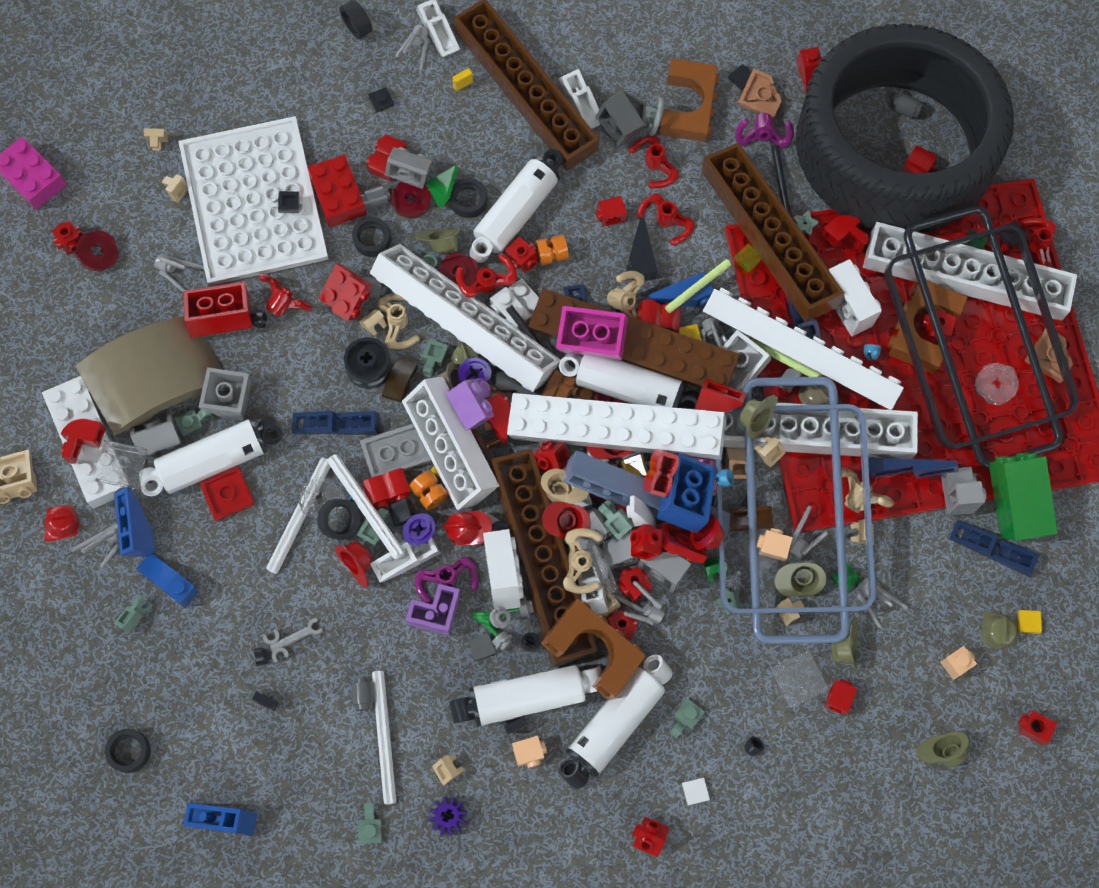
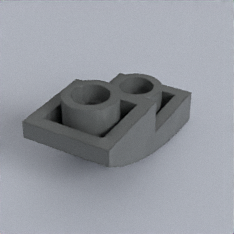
(507, 383)

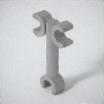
(278, 645)

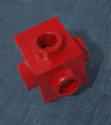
(67, 236)
(522, 255)
(947, 322)
(551, 456)
(646, 542)
(626, 586)
(631, 623)
(650, 836)

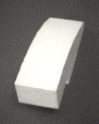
(438, 28)
(580, 97)
(388, 567)
(596, 599)

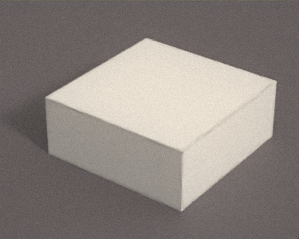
(695, 791)

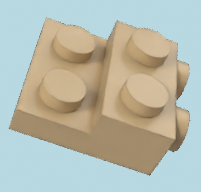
(17, 476)

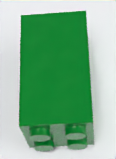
(1023, 496)

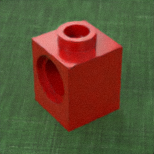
(611, 211)
(840, 696)
(1046, 727)

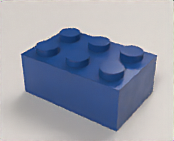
(690, 495)

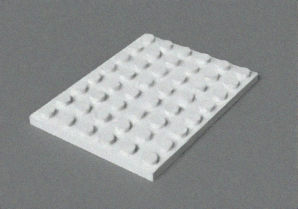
(235, 201)

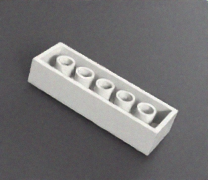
(73, 402)
(450, 444)

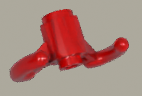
(655, 160)
(667, 216)
(1041, 239)
(487, 279)
(282, 298)

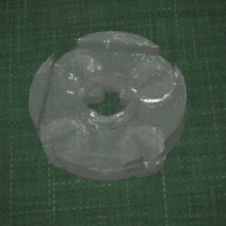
(1003, 374)
(311, 489)

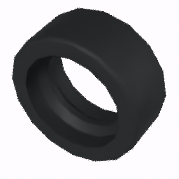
(355, 19)
(468, 212)
(368, 223)
(354, 522)
(115, 739)

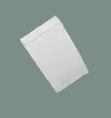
(640, 512)

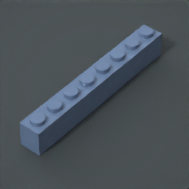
(615, 484)

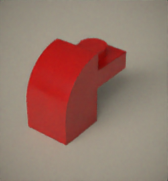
(842, 229)
(80, 433)

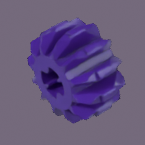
(444, 809)

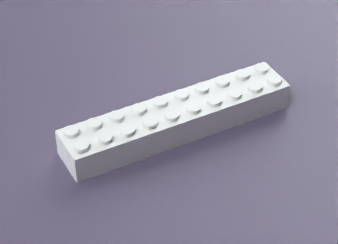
(970, 271)
(465, 317)
(803, 349)
(617, 425)
(888, 432)

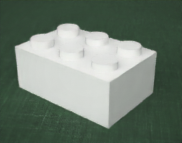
(858, 306)
(752, 359)
(503, 569)

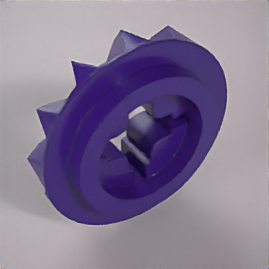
(476, 363)
(413, 524)

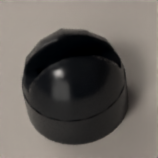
(257, 319)
(532, 639)
(261, 656)
(754, 746)

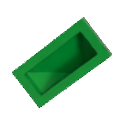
(442, 185)

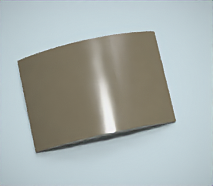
(146, 372)

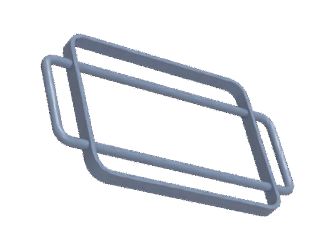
(844, 608)

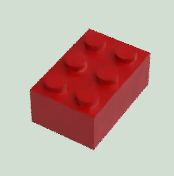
(337, 190)
(217, 309)

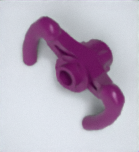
(764, 131)
(441, 572)

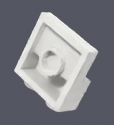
(519, 296)

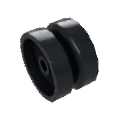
(367, 363)

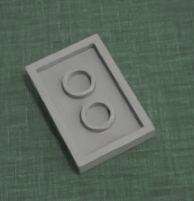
(395, 450)

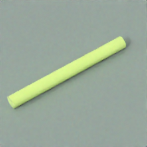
(697, 286)
(787, 360)

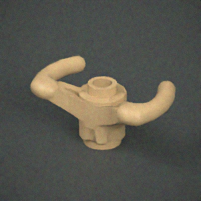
(626, 298)
(397, 320)
(855, 499)
(574, 556)

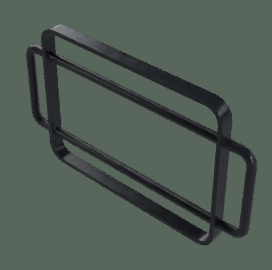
(991, 232)

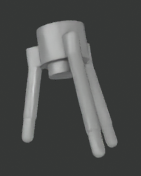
(417, 37)
(169, 263)
(713, 330)
(109, 534)
(800, 548)
(863, 592)
(651, 613)

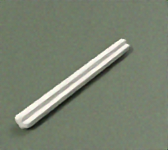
(366, 507)
(294, 525)
(384, 740)

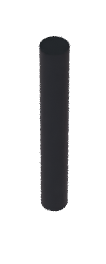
(521, 323)

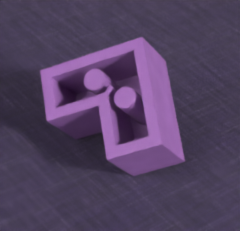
(471, 402)
(435, 617)

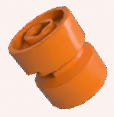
(552, 250)
(434, 492)

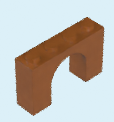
(692, 124)
(928, 352)
(623, 655)

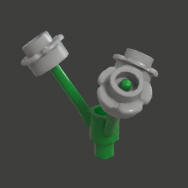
(499, 618)

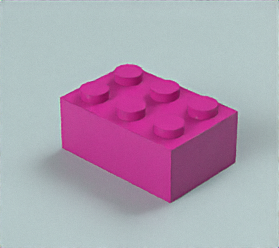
(29, 173)
(592, 332)

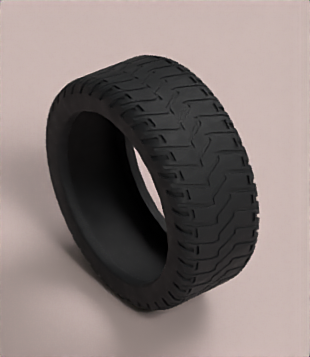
(914, 60)

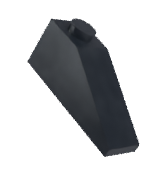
(641, 255)

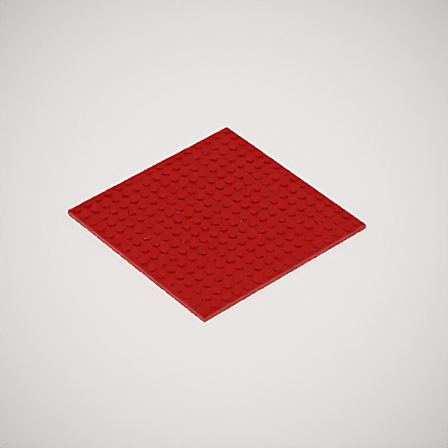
(980, 337)

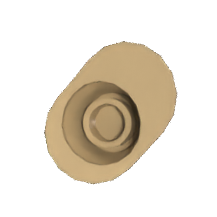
(558, 491)

